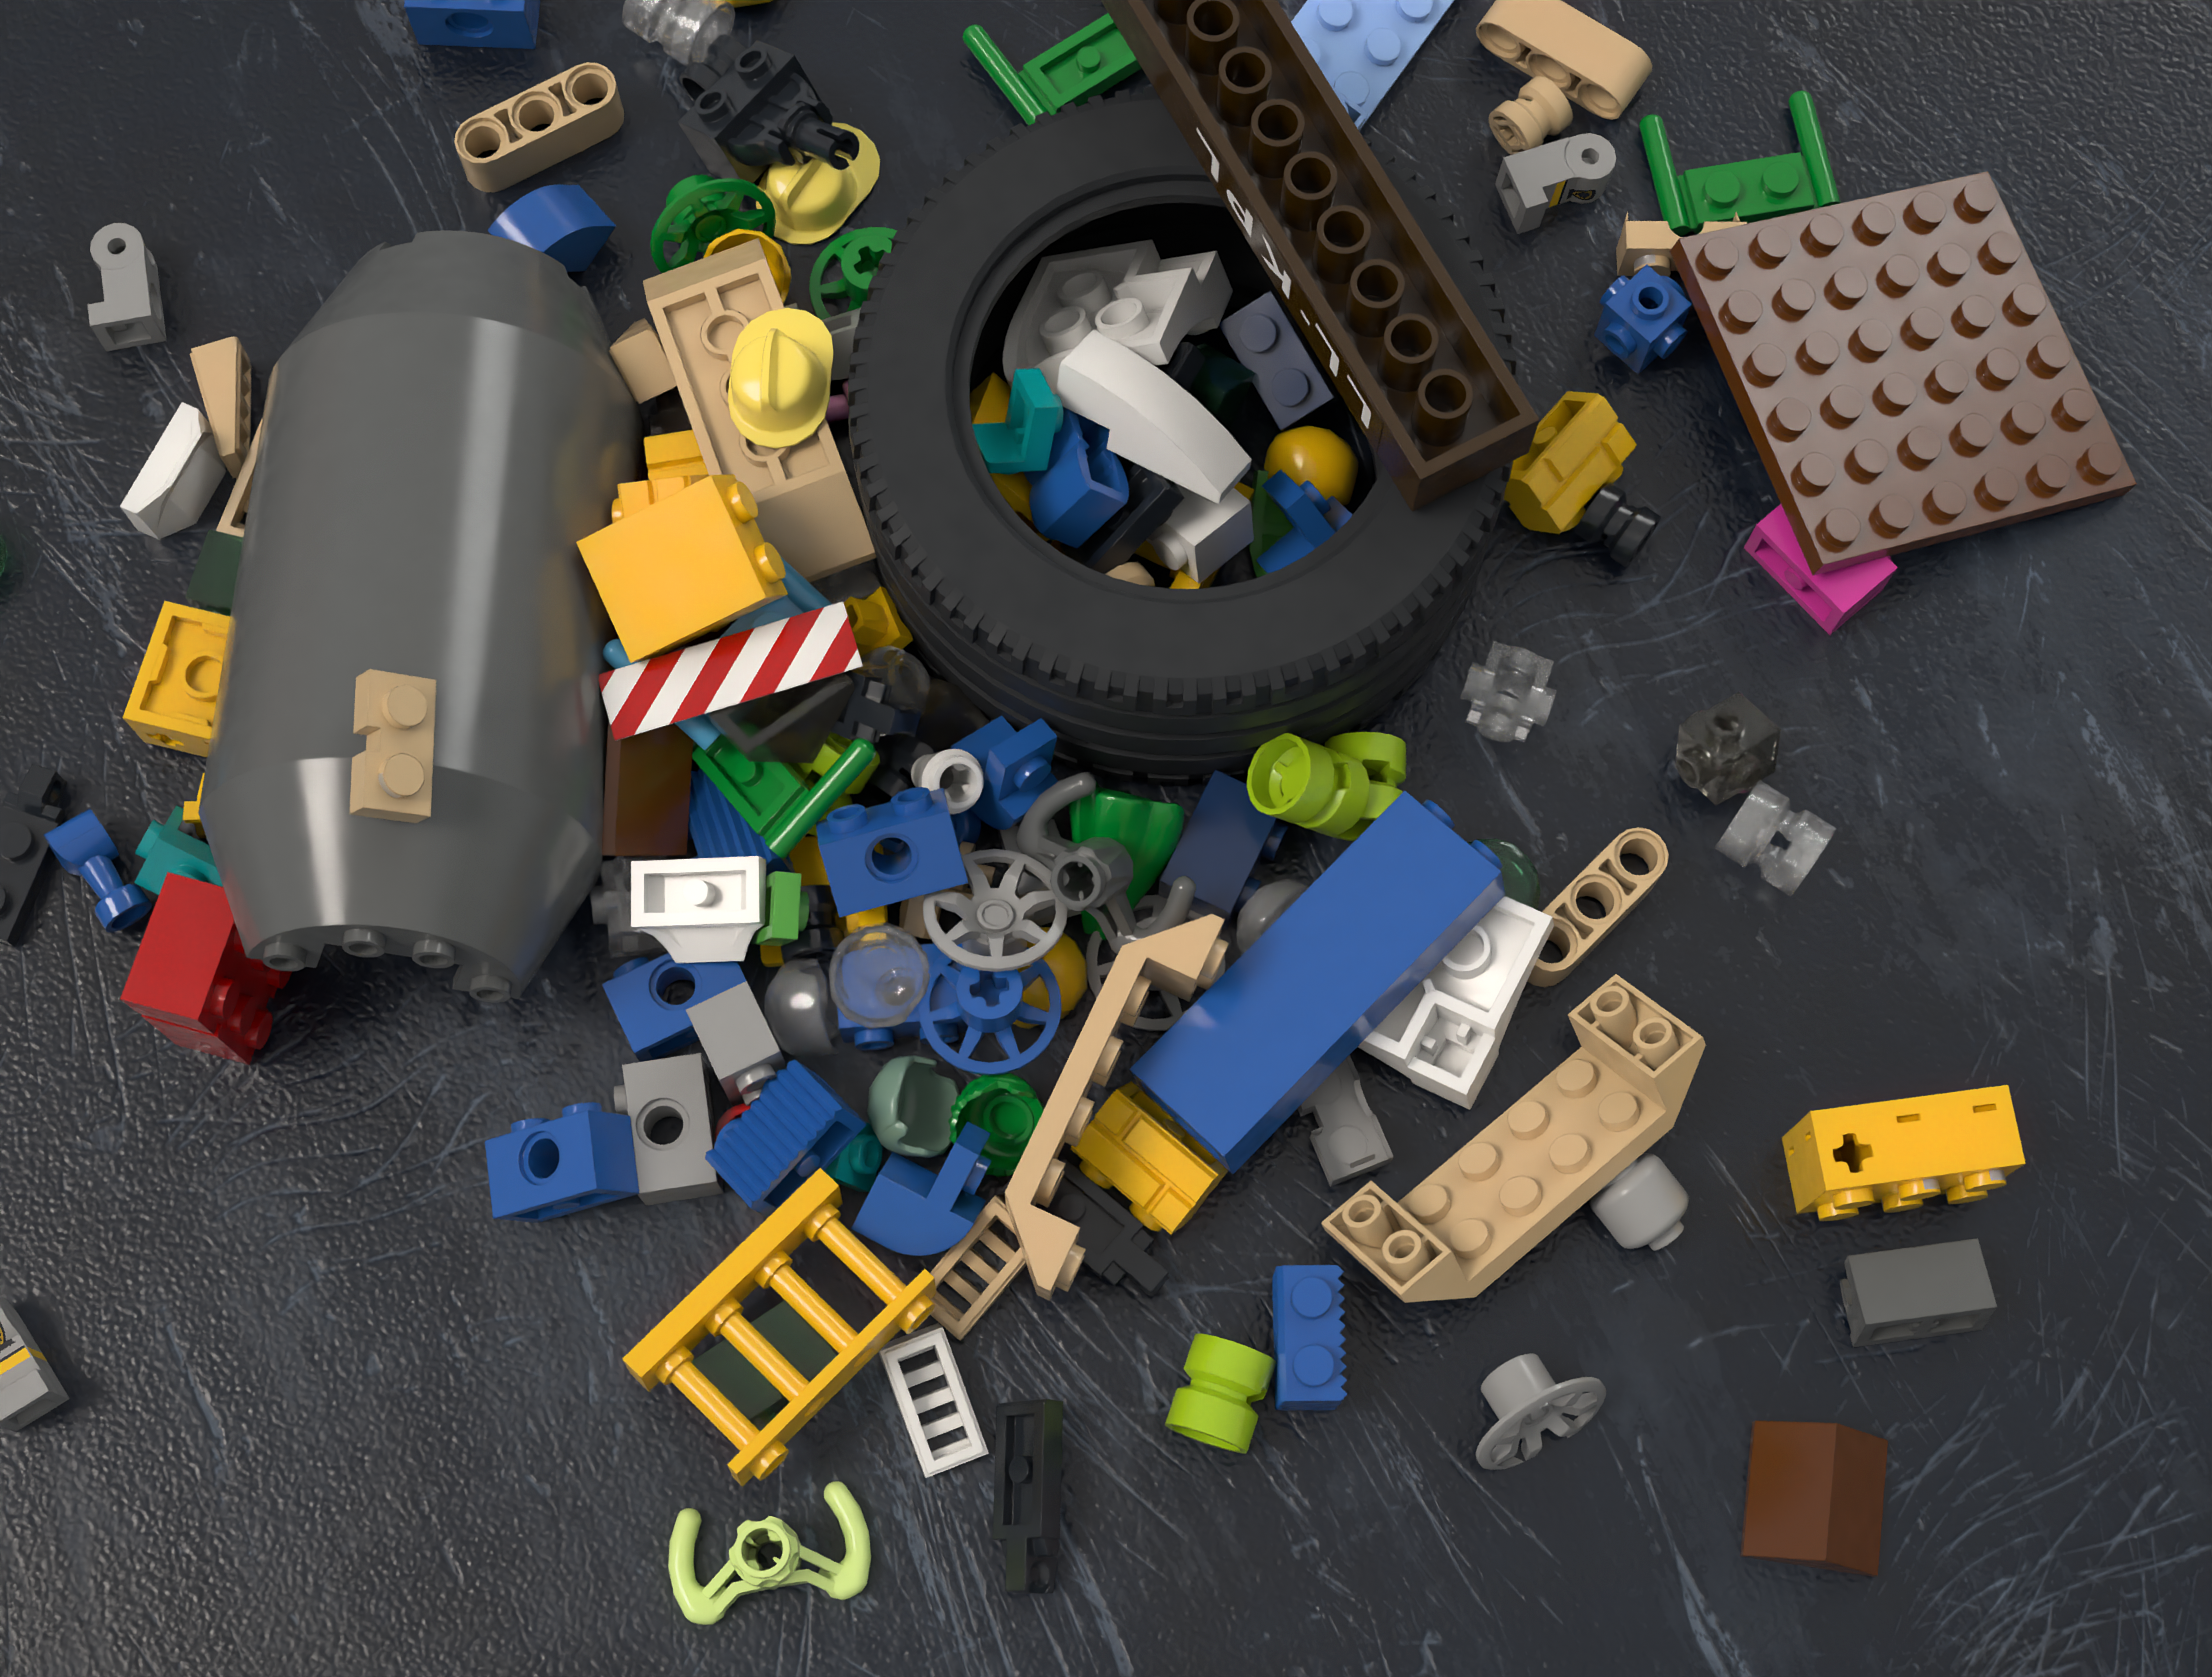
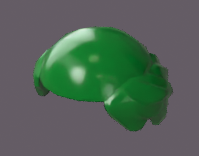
(1004, 1108)

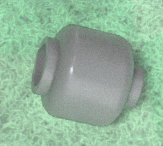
(1642, 1204)

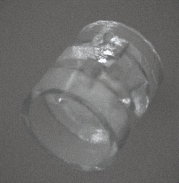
(680, 25)
(1755, 825)

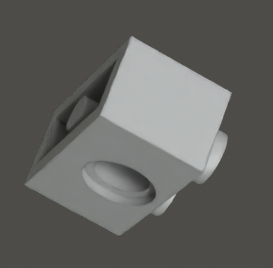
(737, 1042)
(679, 1090)

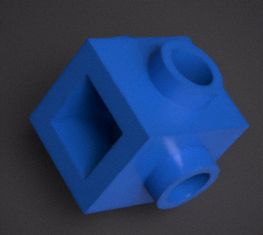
(1643, 318)

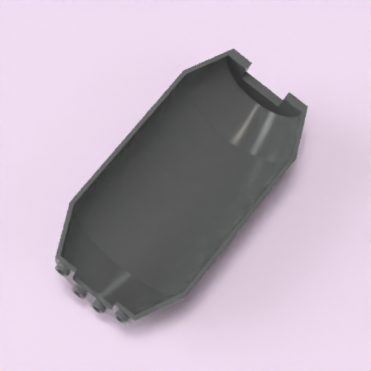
(424, 521)

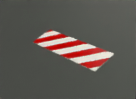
(729, 670)

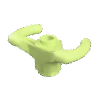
(710, 1603)

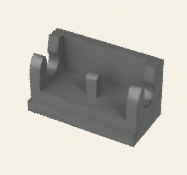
(1917, 1292)

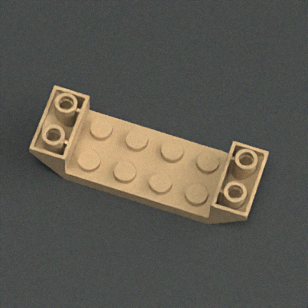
(798, 489)
(1170, 960)
(1533, 1159)

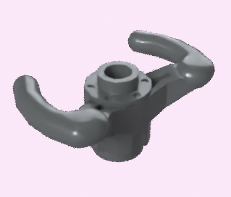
(1095, 871)

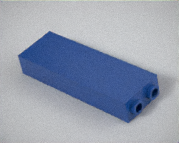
(1320, 979)

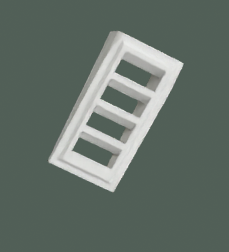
(955, 1453)

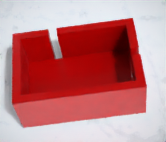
(196, 976)

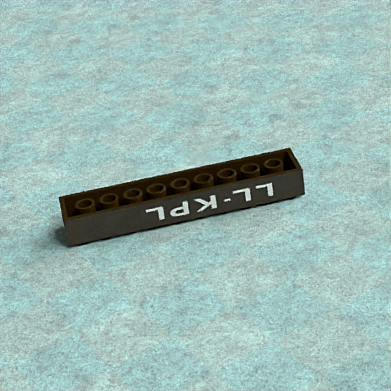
(1333, 239)

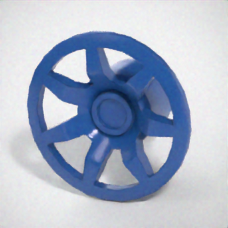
(990, 1005)

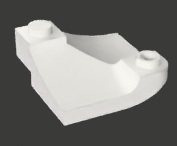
(1120, 294)
(1458, 1014)

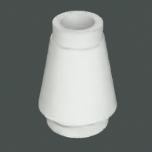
(947, 772)

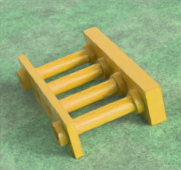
(717, 1310)

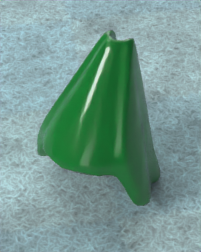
(1142, 826)

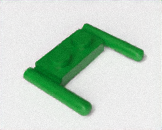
(1063, 74)
(1751, 188)
(774, 795)

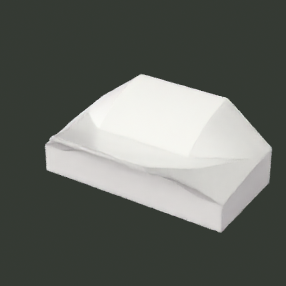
(176, 477)
(700, 905)

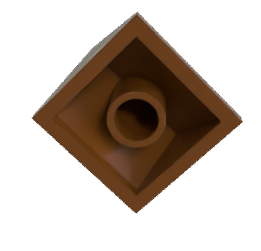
(647, 793)
(1815, 1496)

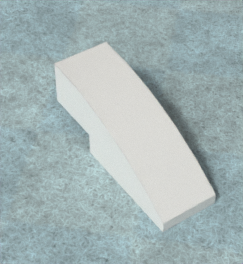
(1150, 417)

